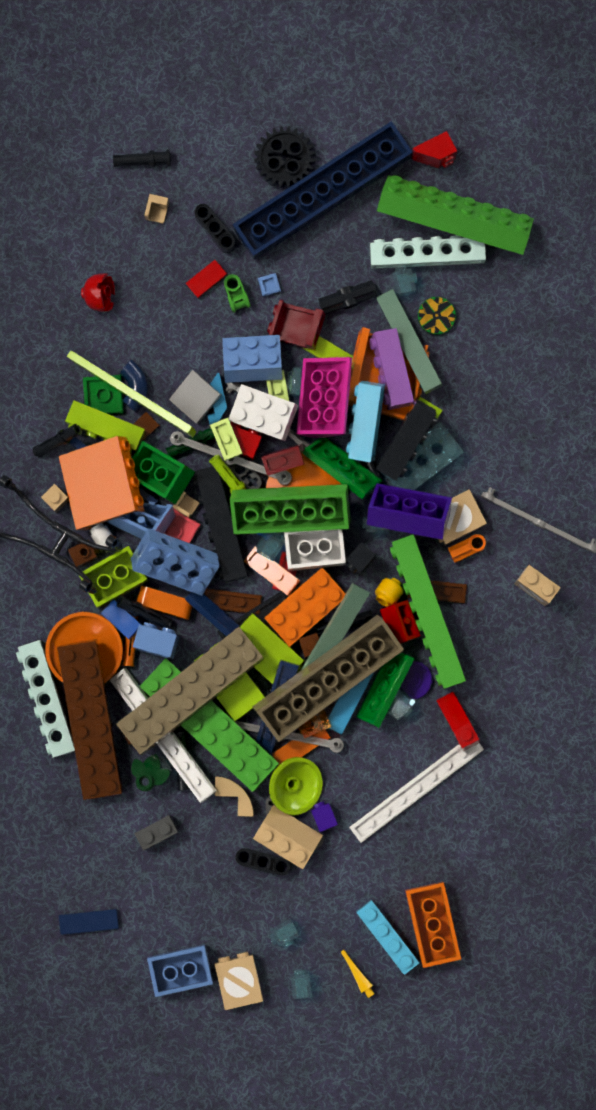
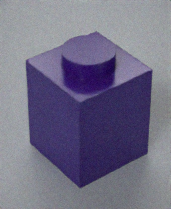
(324, 816)

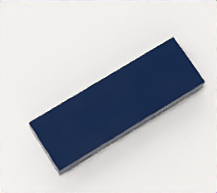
(212, 613)
(88, 921)

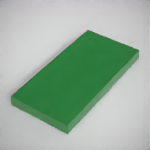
(344, 470)
(384, 689)

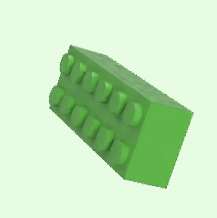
(290, 509)

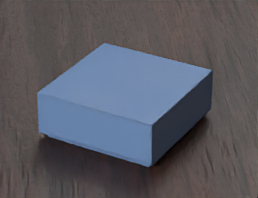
(269, 285)

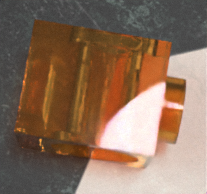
(320, 722)

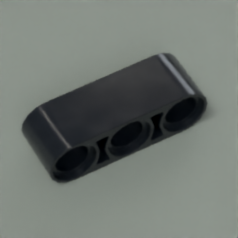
(210, 220)
(254, 855)

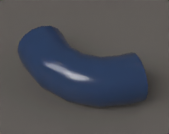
(137, 381)

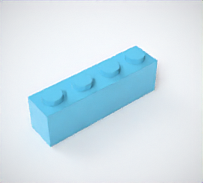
(366, 421)
(387, 937)

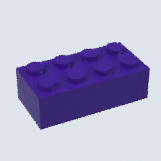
(409, 511)

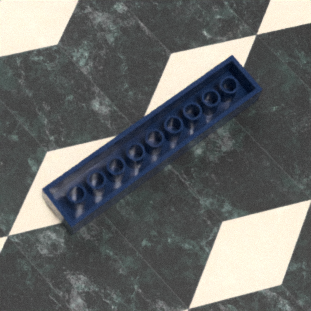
(322, 190)

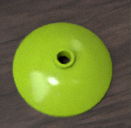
(304, 787)

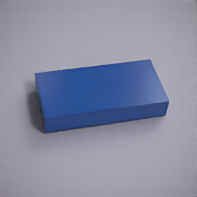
(121, 619)

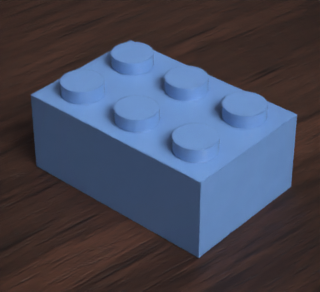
(252, 358)
(155, 641)
(180, 970)

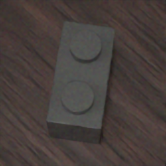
(156, 832)

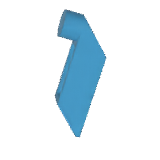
(220, 406)

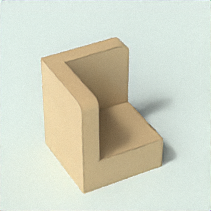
(156, 208)
(186, 505)

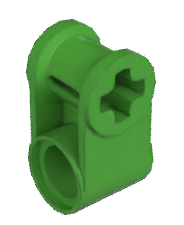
(236, 297)

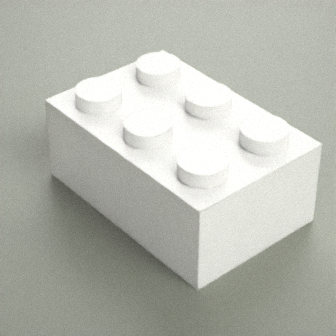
(263, 412)
(314, 549)

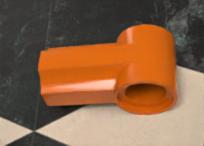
(465, 549)

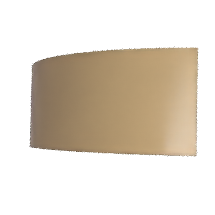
(227, 787)

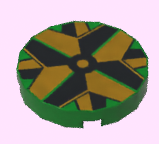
(436, 315)

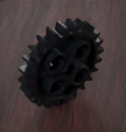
(287, 140)

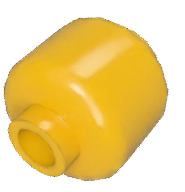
(389, 592)

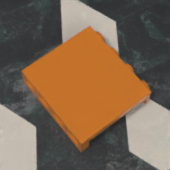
(364, 370)
(101, 482)

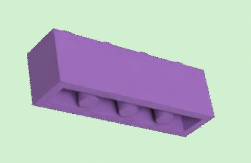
(391, 368)

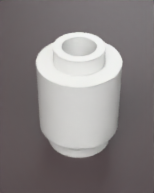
(100, 534)

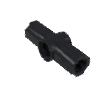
(348, 297)

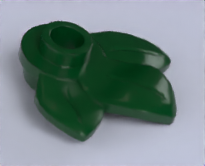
(151, 770)

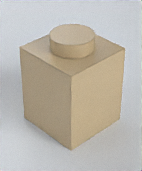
(55, 498)

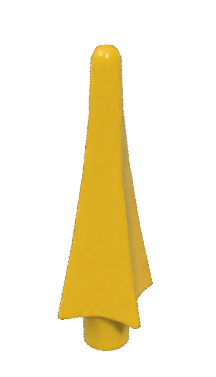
(363, 983)

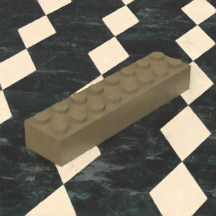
(328, 678)
(190, 691)

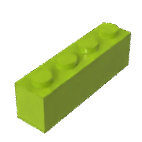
(103, 425)

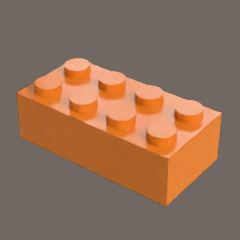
(305, 607)
(433, 924)

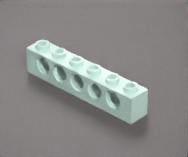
(437, 258)
(36, 650)

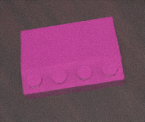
(324, 397)

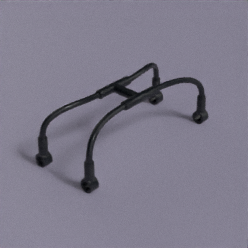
(86, 584)

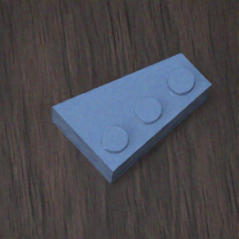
(154, 517)

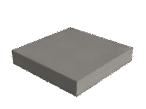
(195, 397)

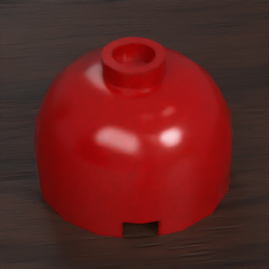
(98, 292)

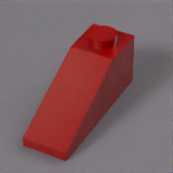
(458, 721)

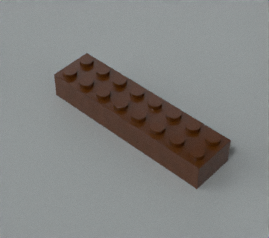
(90, 719)

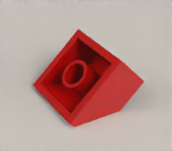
(436, 151)

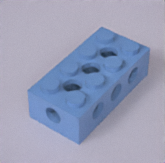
(175, 561)

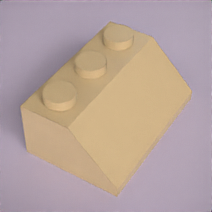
(288, 837)

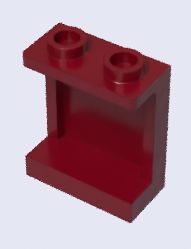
(297, 325)
(283, 459)

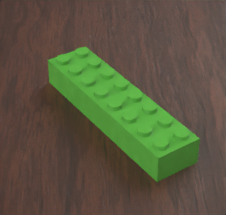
(455, 214)
(428, 612)
(220, 735)

